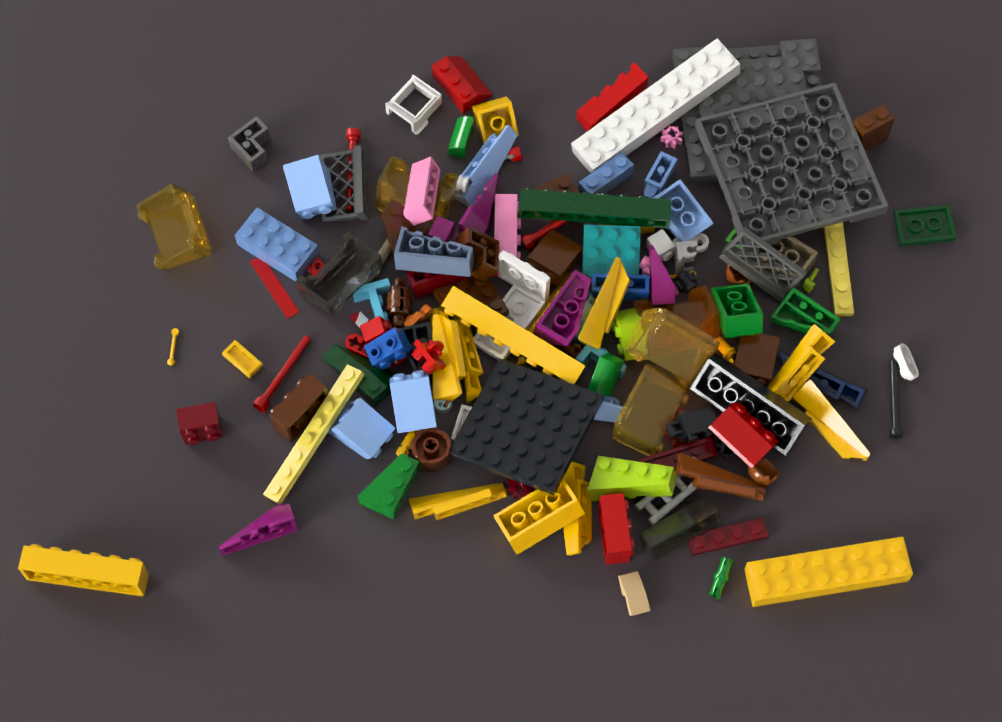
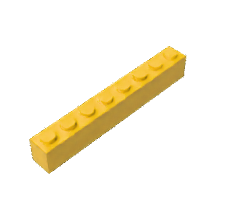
(512, 335)

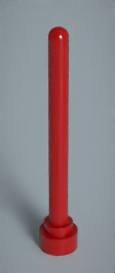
(353, 136)
(530, 240)
(262, 403)

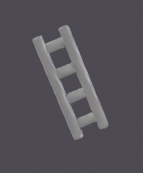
(671, 502)

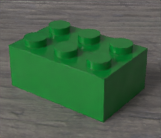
(737, 310)

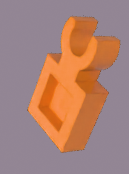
(418, 317)

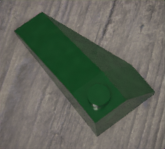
(376, 381)

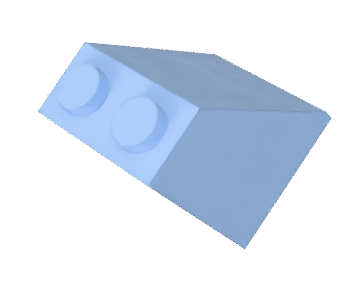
(310, 187)
(412, 401)
(362, 429)

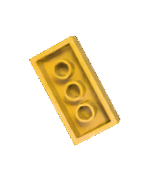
(538, 516)

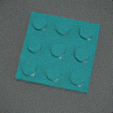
(606, 243)

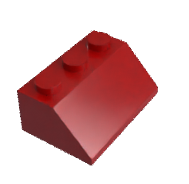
(460, 82)
(743, 434)

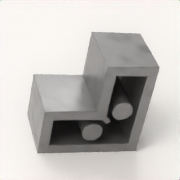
(248, 141)

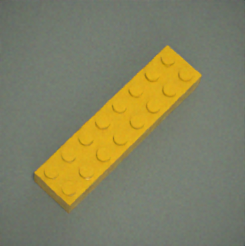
(828, 571)

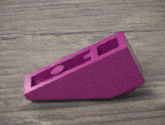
(661, 284)

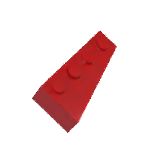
(613, 97)

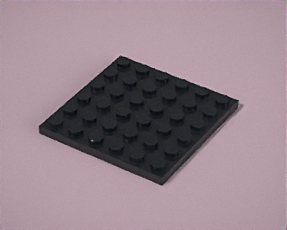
(526, 426)

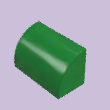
(461, 137)
(606, 374)

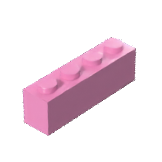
(422, 191)
(507, 223)

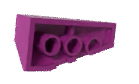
(479, 215)
(564, 314)
(269, 526)

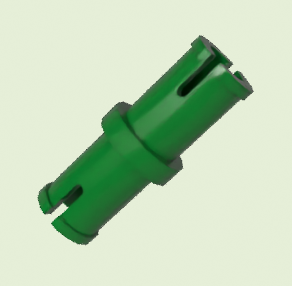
(721, 577)

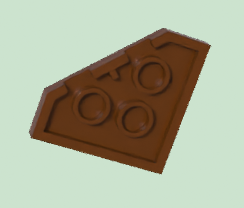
(394, 218)
(479, 290)

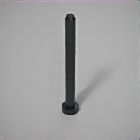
(895, 433)

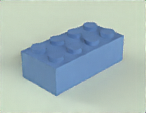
(276, 244)

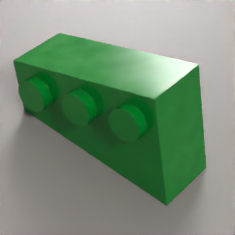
(801, 313)
(390, 487)

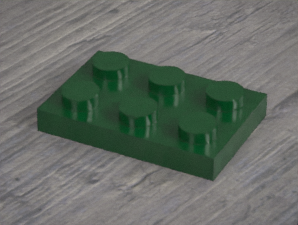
(924, 225)

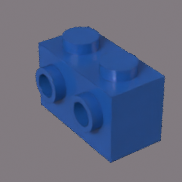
(388, 348)

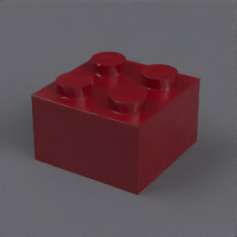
(199, 423)

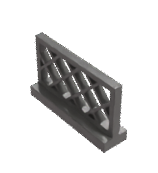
(359, 182)
(757, 270)

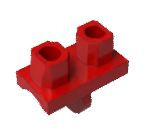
(431, 352)

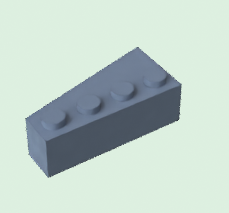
(432, 255)

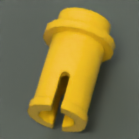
(727, 351)

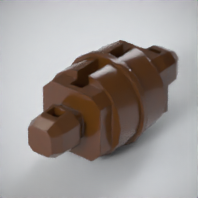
(399, 303)

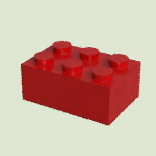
(615, 528)

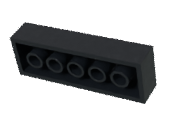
(725, 383)

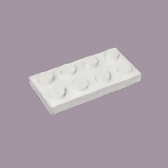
(522, 310)

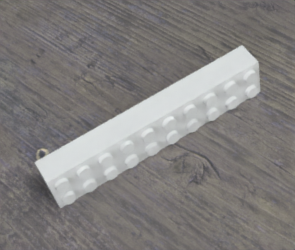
(657, 106)

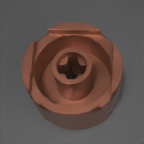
(431, 459)

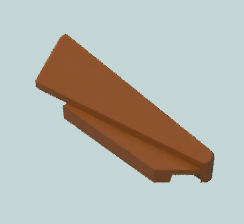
(717, 479)

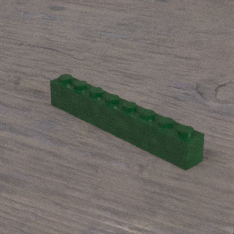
(594, 208)

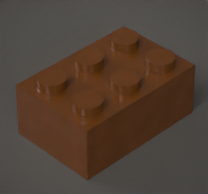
(298, 407)

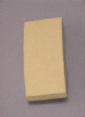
(634, 592)

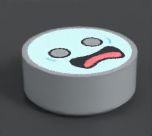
(442, 406)

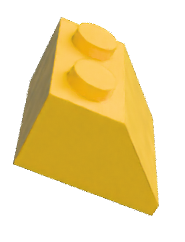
(493, 117)

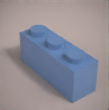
(607, 175)

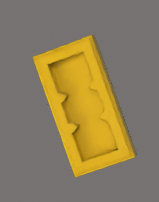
(242, 359)

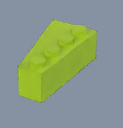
(631, 479)

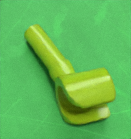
(808, 283)

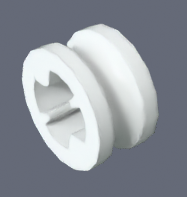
(462, 184)

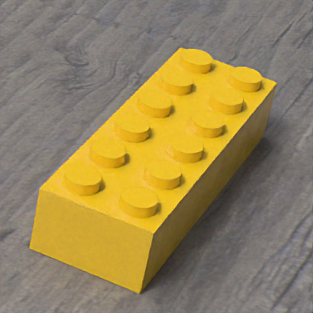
(83, 570)

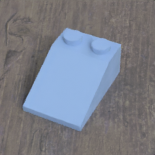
(687, 215)

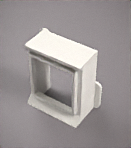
(419, 121)

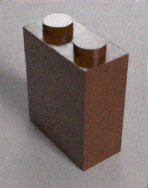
(874, 126)
(555, 256)
(757, 356)

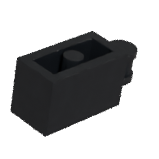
(692, 425)

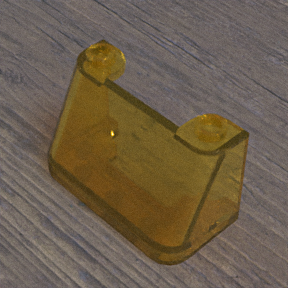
(394, 184)
(175, 227)
(672, 344)
(648, 411)

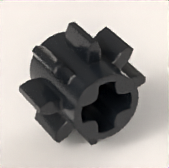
(686, 281)
(724, 449)

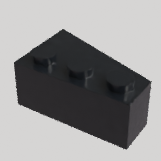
(424, 333)

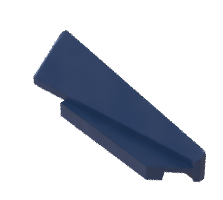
(833, 385)

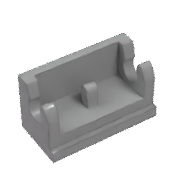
(684, 252)

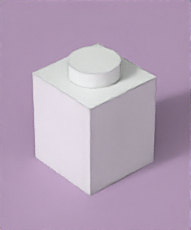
(662, 245)

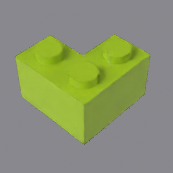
(624, 327)

